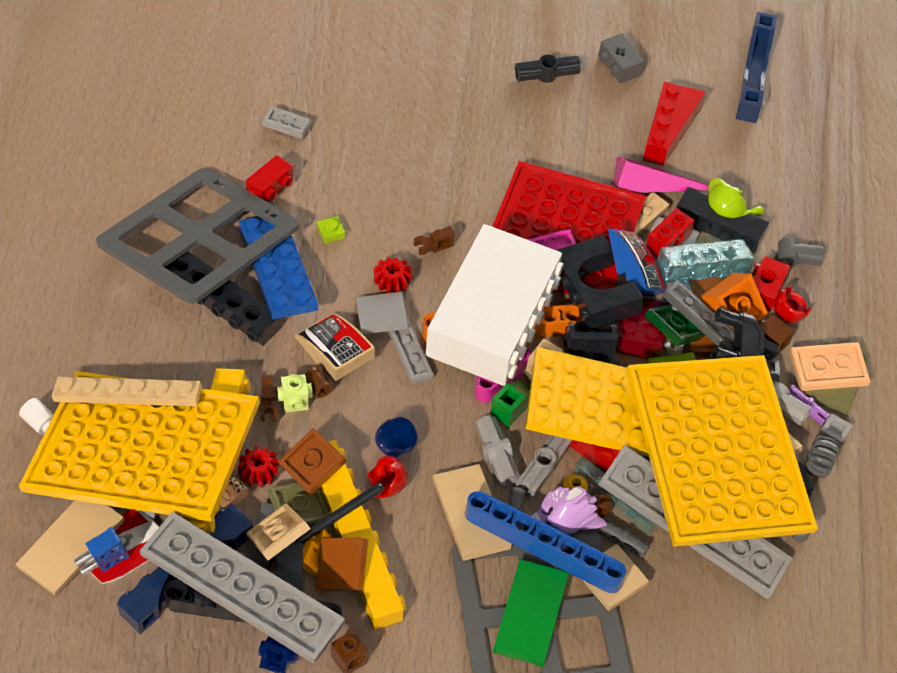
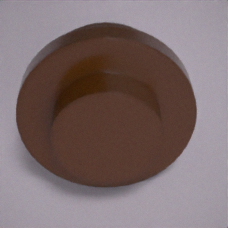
(603, 504)

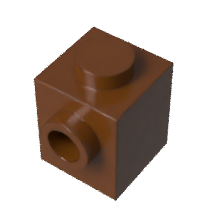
(777, 332)

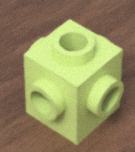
(294, 392)

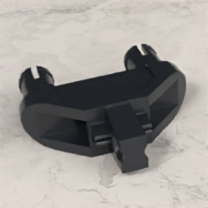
(747, 336)

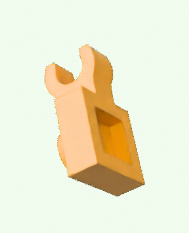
(312, 551)

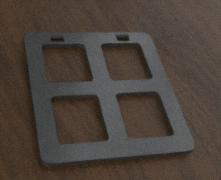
(197, 233)
(478, 620)

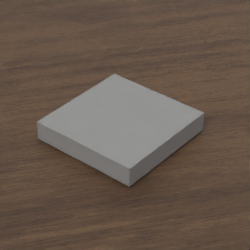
(381, 313)

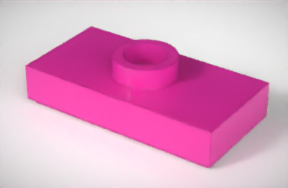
(555, 240)

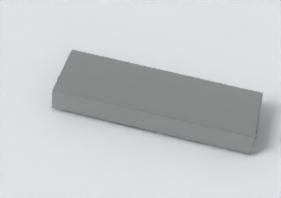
(411, 354)

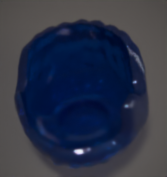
(396, 437)

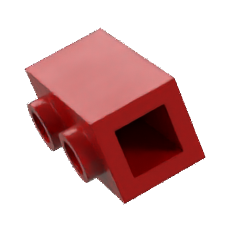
(270, 179)

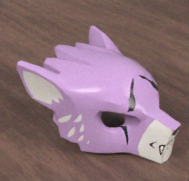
(571, 510)

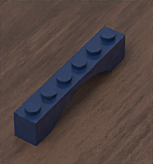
(755, 68)
(144, 603)

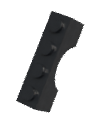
(749, 228)

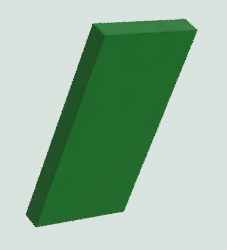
(530, 613)

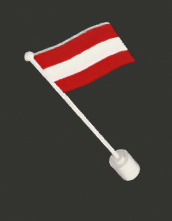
(135, 521)

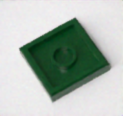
(674, 325)

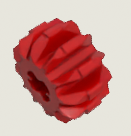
(392, 275)
(249, 467)

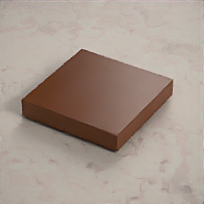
(312, 461)
(342, 564)

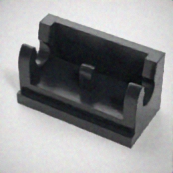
(592, 340)

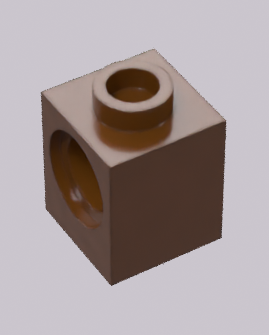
(349, 652)

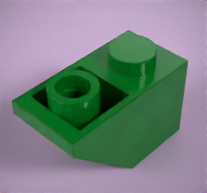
(510, 402)

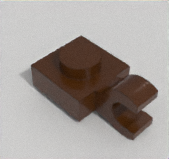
(438, 241)
(269, 394)

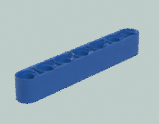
(555, 544)

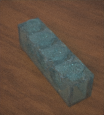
(704, 260)

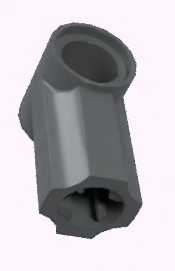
(793, 253)

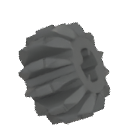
(822, 456)

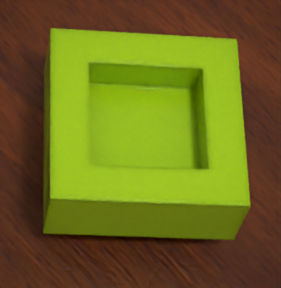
(330, 229)

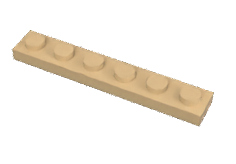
(127, 391)

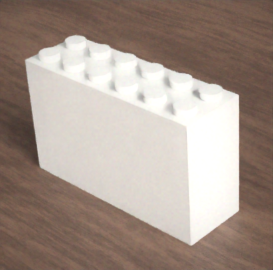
(494, 305)

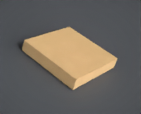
(632, 583)

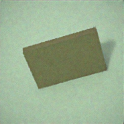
(837, 399)

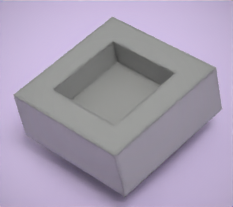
(836, 429)

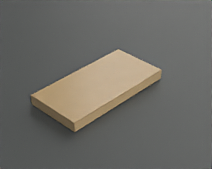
(453, 490)
(53, 555)

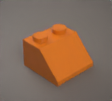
(736, 294)

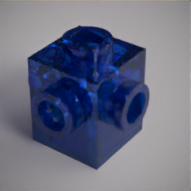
(275, 656)

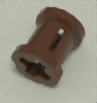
(318, 381)

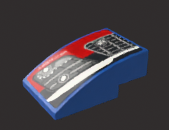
(636, 262)

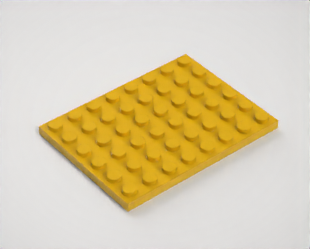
(720, 450)
(143, 454)

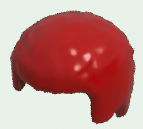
(790, 306)
(391, 474)

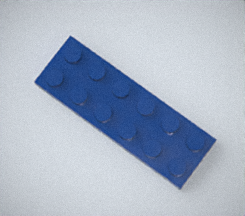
(280, 273)

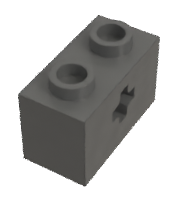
(621, 58)

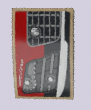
(336, 345)

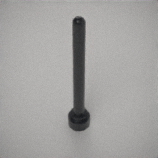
(341, 512)

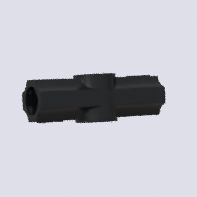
(547, 68)

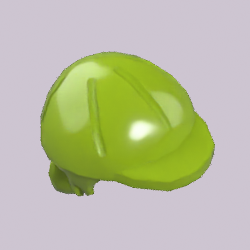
(728, 202)

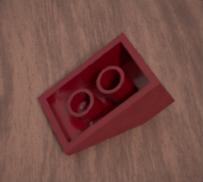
(638, 335)

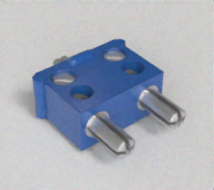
(105, 550)

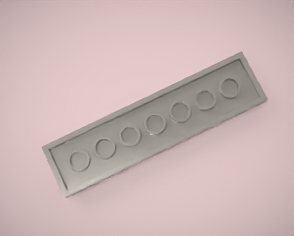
(750, 560)
(243, 587)

